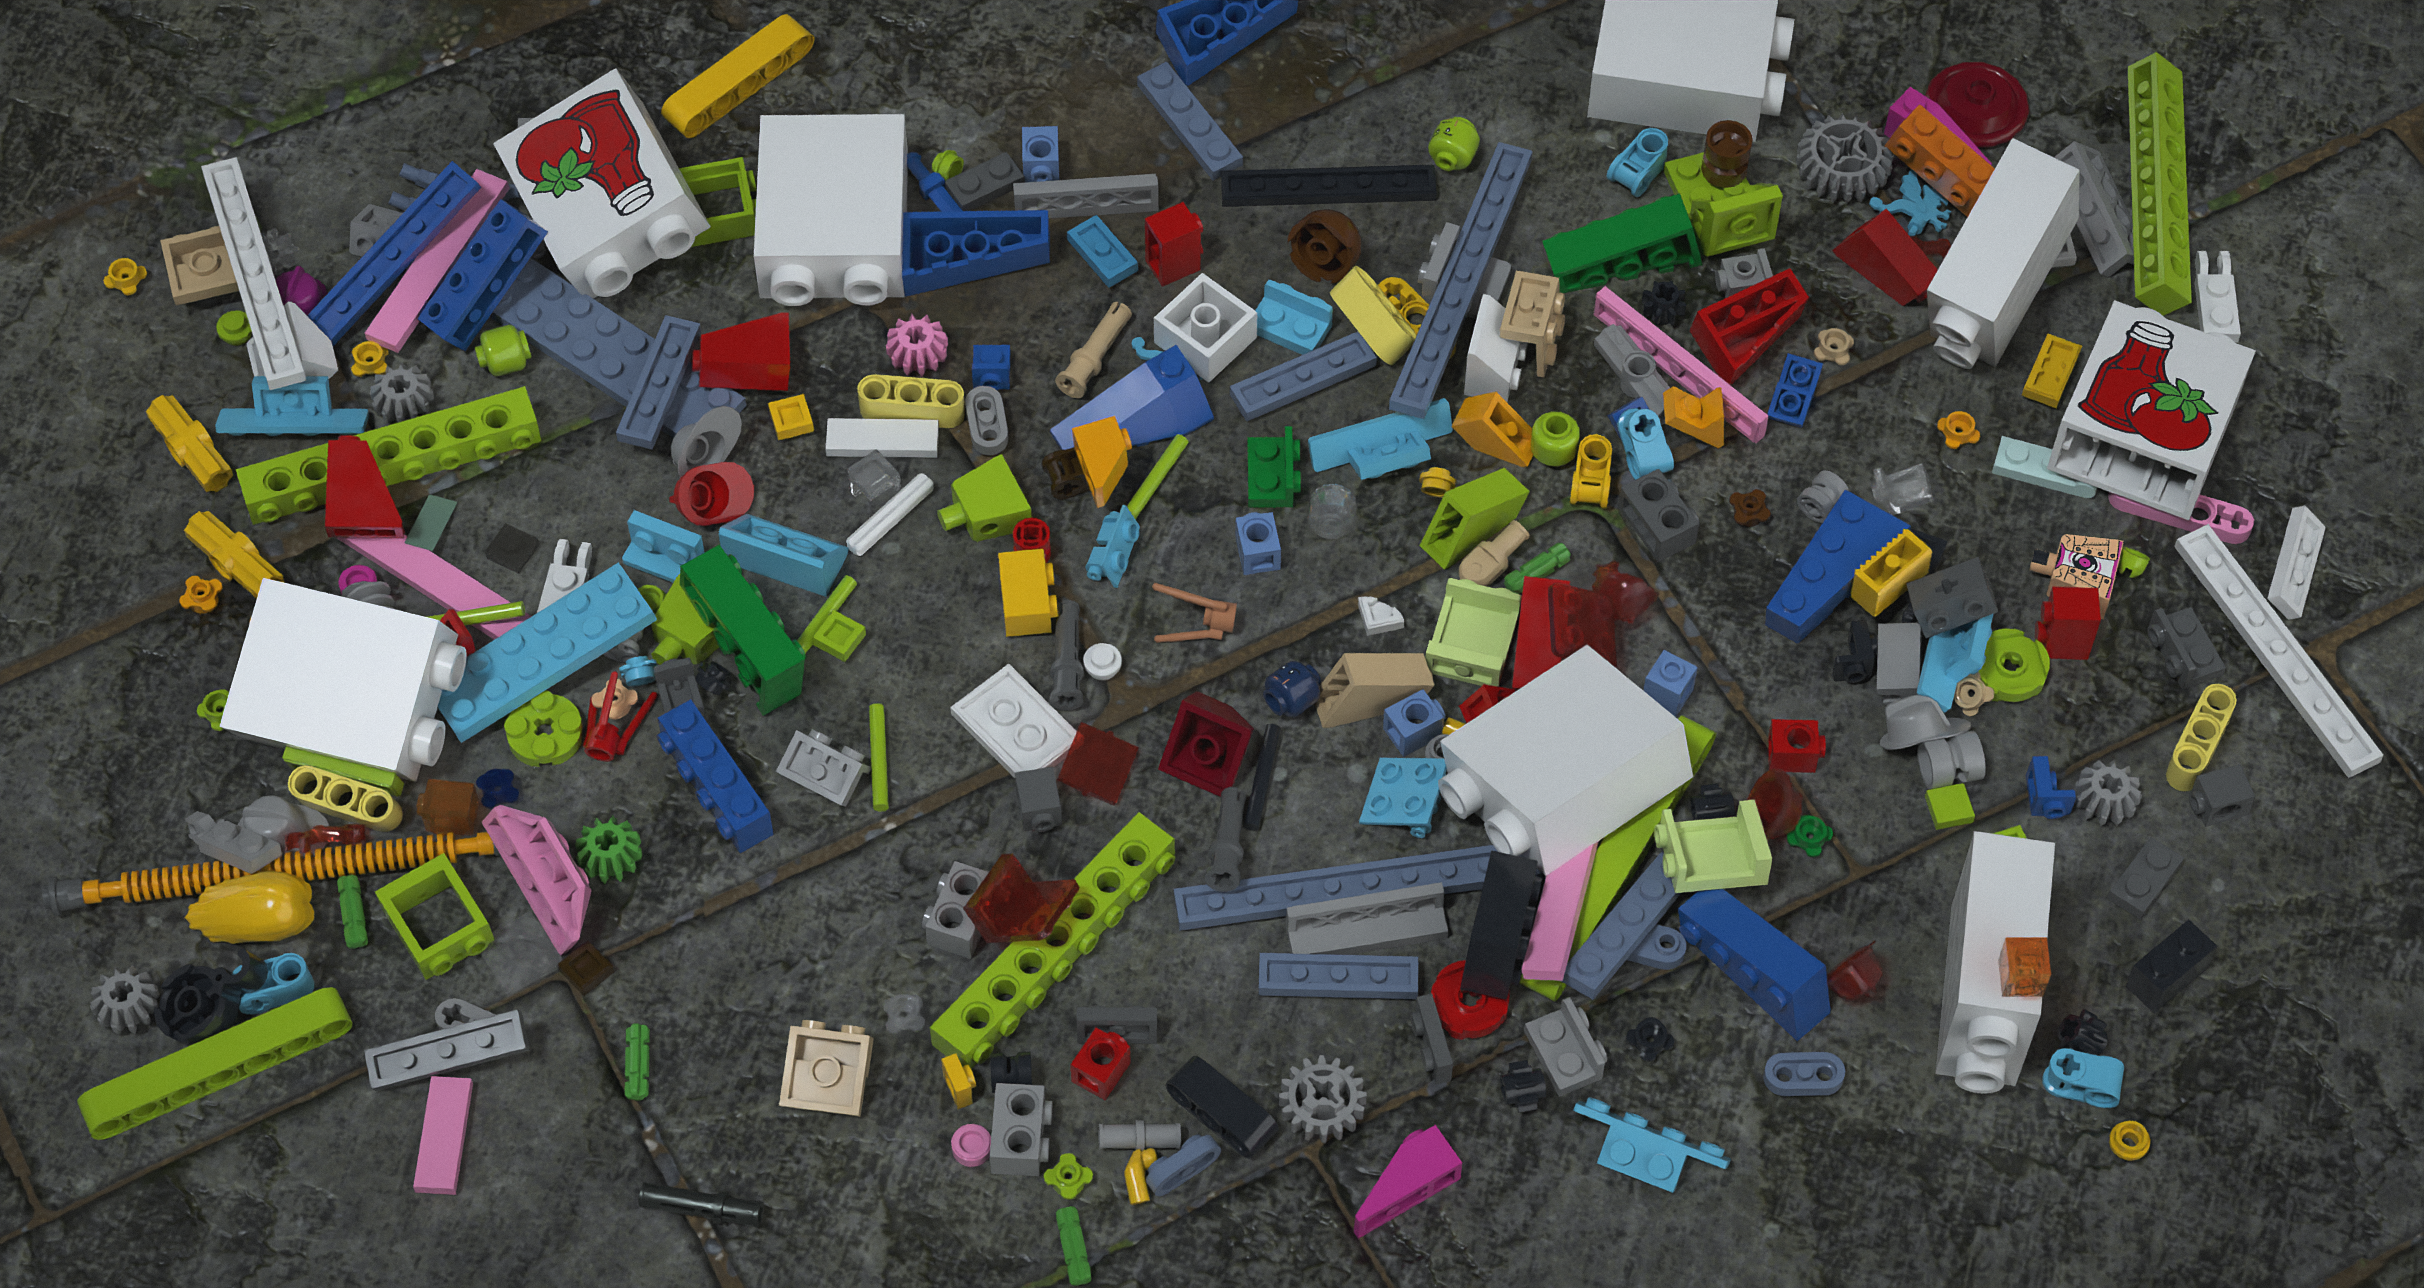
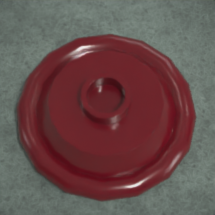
(1981, 101)

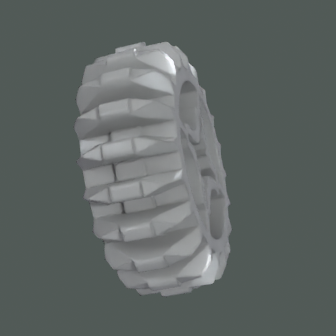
(1852, 158)

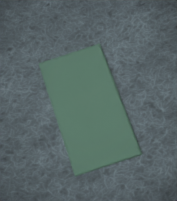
(430, 522)

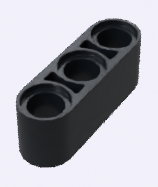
(1222, 1107)

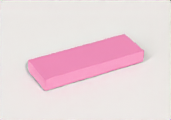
(443, 1135)

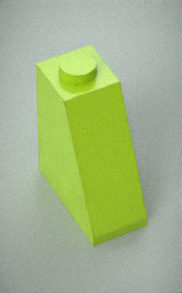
(1472, 515)

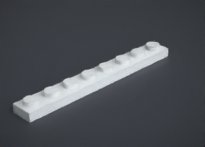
(253, 274)
(2279, 651)

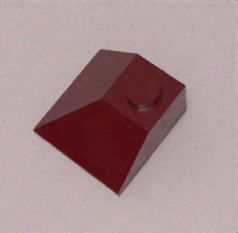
(1206, 743)

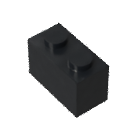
(2171, 966)

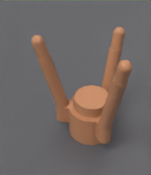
(1218, 615)

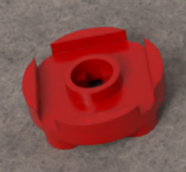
(1465, 1020)

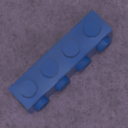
(482, 275)
(715, 776)

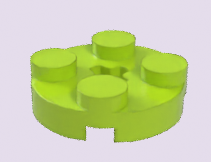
(2027, 679)
(541, 710)

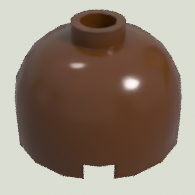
(1325, 245)

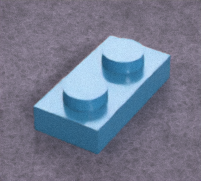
(1102, 251)

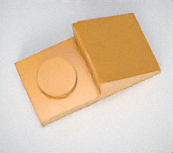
(1695, 416)

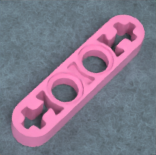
(2214, 507)

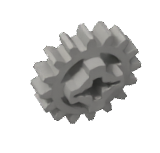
(1322, 1115)

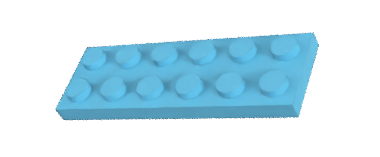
(545, 650)

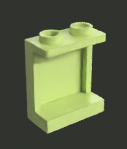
(1473, 632)
(1715, 851)

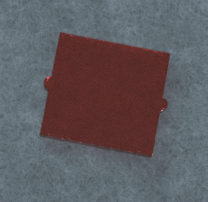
(1097, 763)

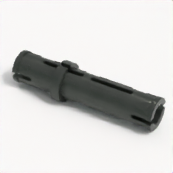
(694, 1203)

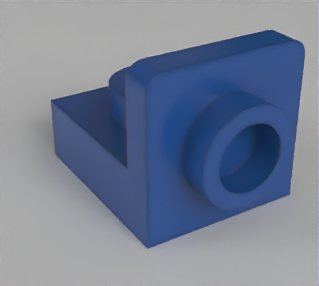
(991, 366)
(2043, 792)

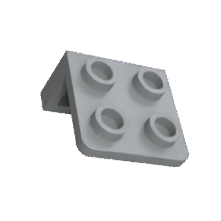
(1441, 249)

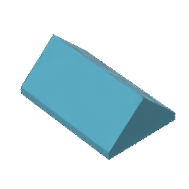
(783, 553)

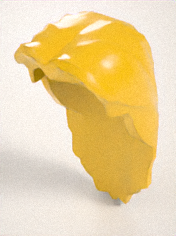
(253, 908)

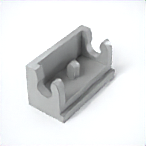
(1899, 660)

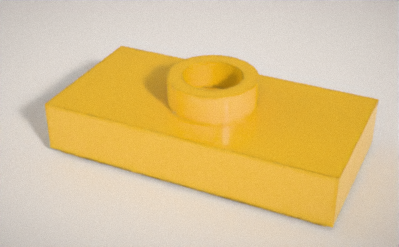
(2051, 370)

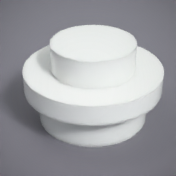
(1102, 661)

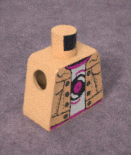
(2081, 563)

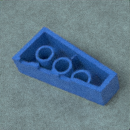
(1208, 32)
(970, 246)
(1828, 564)
(1759, 959)

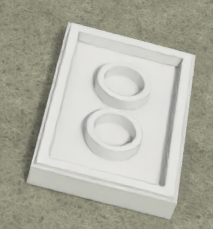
(1014, 723)

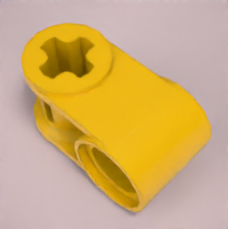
(1591, 476)

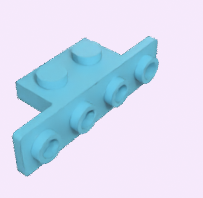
(292, 409)
(1382, 442)
(1952, 658)
(1644, 1151)

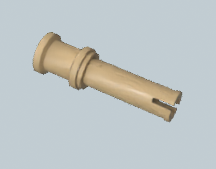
(1087, 360)

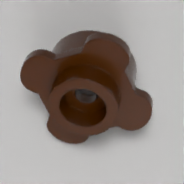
(1749, 516)

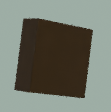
(585, 968)

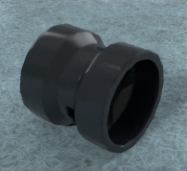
(1019, 1066)

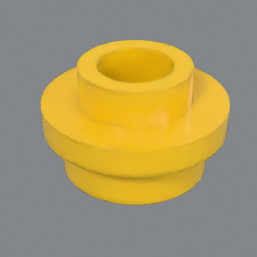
(1437, 482)
(2131, 1130)

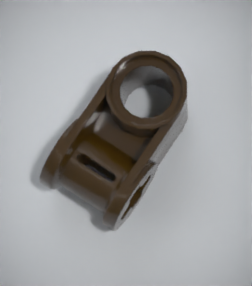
(1071, 471)

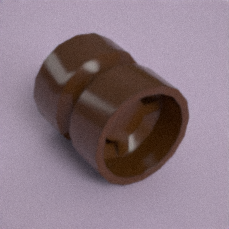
(1726, 153)

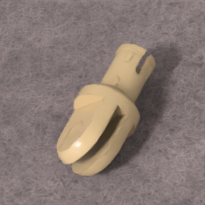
(1489, 558)

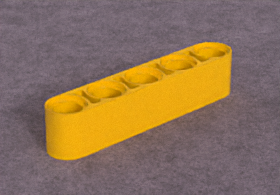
(737, 76)

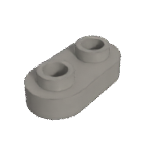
(986, 423)

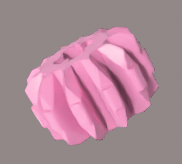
(917, 345)

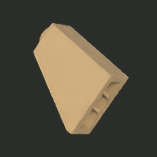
(1369, 683)

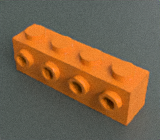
(1941, 159)

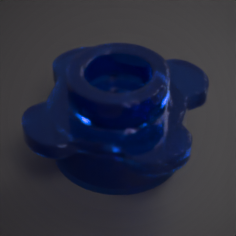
(497, 778)

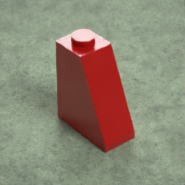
(1888, 258)
(746, 355)
(357, 494)

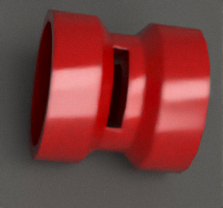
(1032, 534)

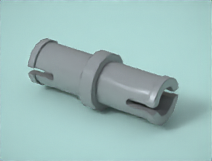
(1139, 1136)

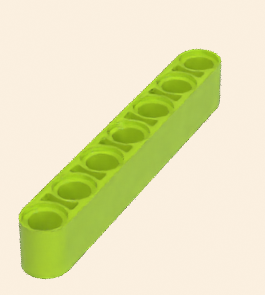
(214, 1063)

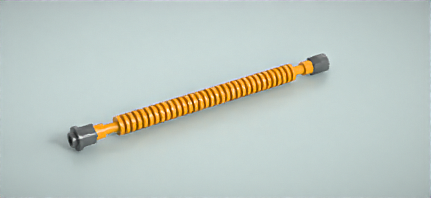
(77, 893)

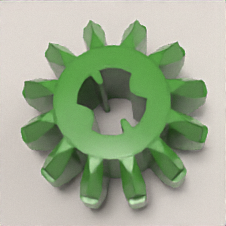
(608, 849)

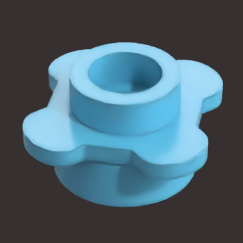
(638, 671)

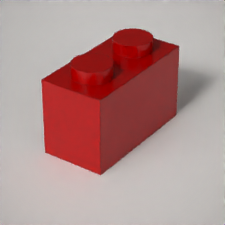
(1173, 243)
(2069, 622)

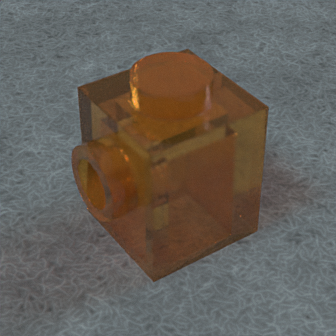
(448, 807)
(2024, 967)

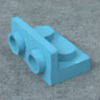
(1293, 318)
(660, 546)

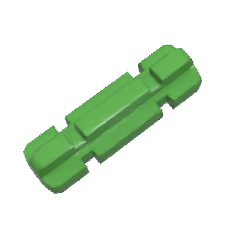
(1539, 566)
(352, 911)
(637, 1062)
(1073, 1246)

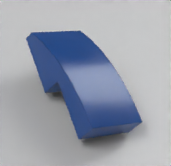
(1795, 390)

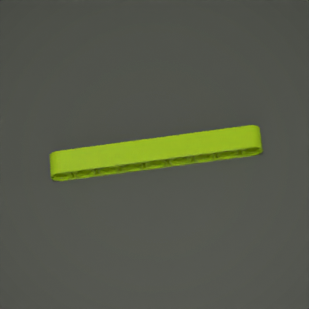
(1622, 855)

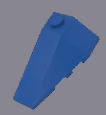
(1150, 402)

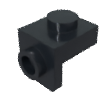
(1862, 648)

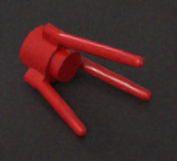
(602, 738)

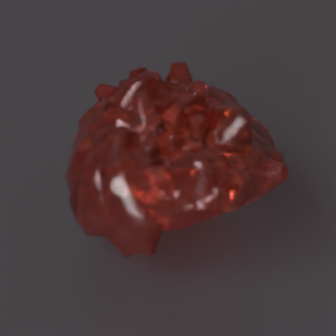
(1629, 592)

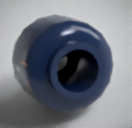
(1292, 689)

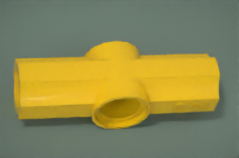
(189, 443)
(230, 552)

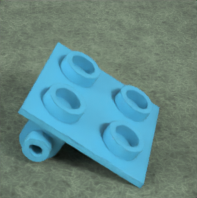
(1404, 793)

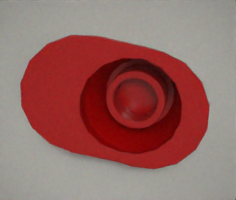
(713, 493)

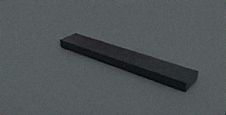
(1328, 185)

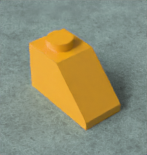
(1494, 428)
(1102, 455)

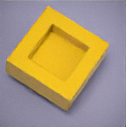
(791, 417)
(959, 1080)

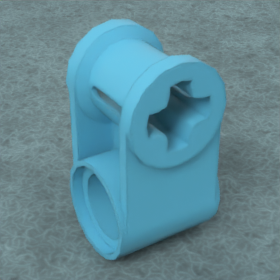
(1638, 166)
(1646, 448)
(276, 989)
(2086, 1078)

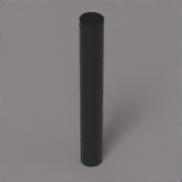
(1262, 777)

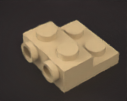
(198, 266)
(826, 1068)

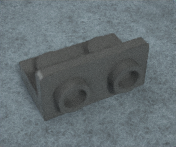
(2185, 647)

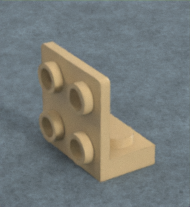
(1535, 315)

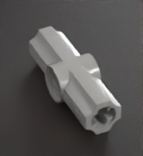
(1627, 359)

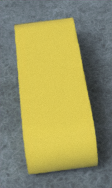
(1373, 315)
(928, 394)
(2206, 723)
(332, 786)

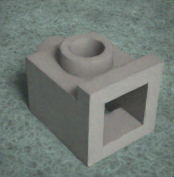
(1742, 272)

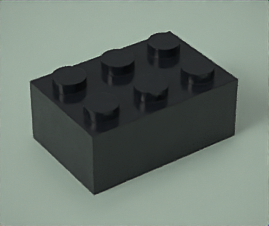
(1499, 925)

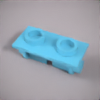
(1118, 534)

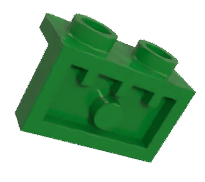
(1271, 470)

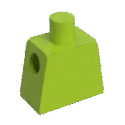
(986, 502)
(681, 629)

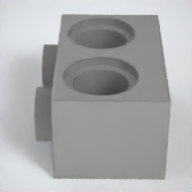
(950, 907)
(1013, 1129)

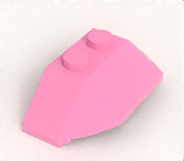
(543, 871)

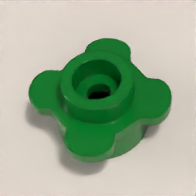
(1814, 826)

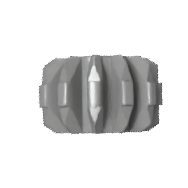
(401, 394)
(2107, 792)
(109, 998)

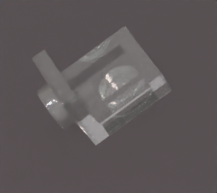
(1902, 489)

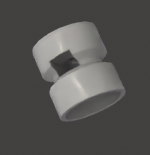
(1945, 760)

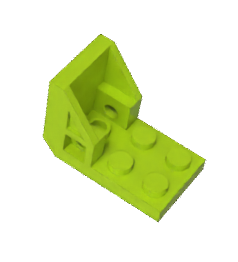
(1724, 216)

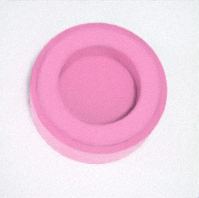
(971, 1145)

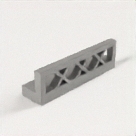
(1089, 196)
(2102, 213)
(1368, 921)

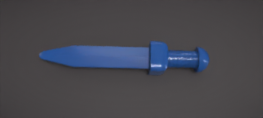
(931, 184)

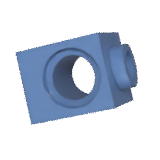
(1040, 153)
(1262, 555)
(1670, 682)
(1408, 735)

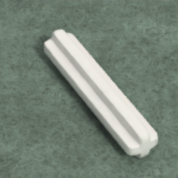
(890, 514)

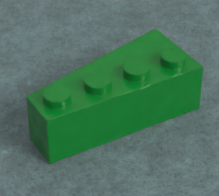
(1624, 245)
(745, 627)

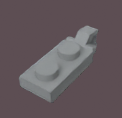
(232, 843)

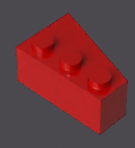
(1748, 323)
(1533, 640)

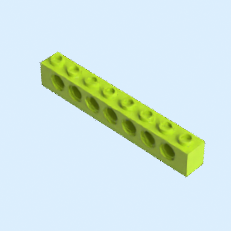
(2159, 185)
(404, 443)
(1136, 841)

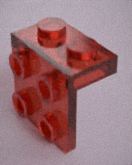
(1581, 619)
(1016, 908)

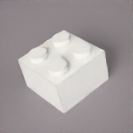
(1206, 326)

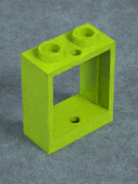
(722, 176)
(416, 888)

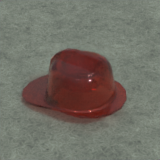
(1776, 803)
(1856, 975)

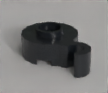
(205, 999)

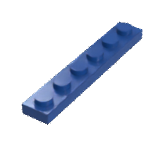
(393, 252)

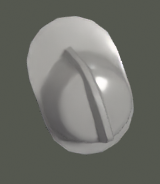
(714, 435)
(1918, 720)
(276, 817)

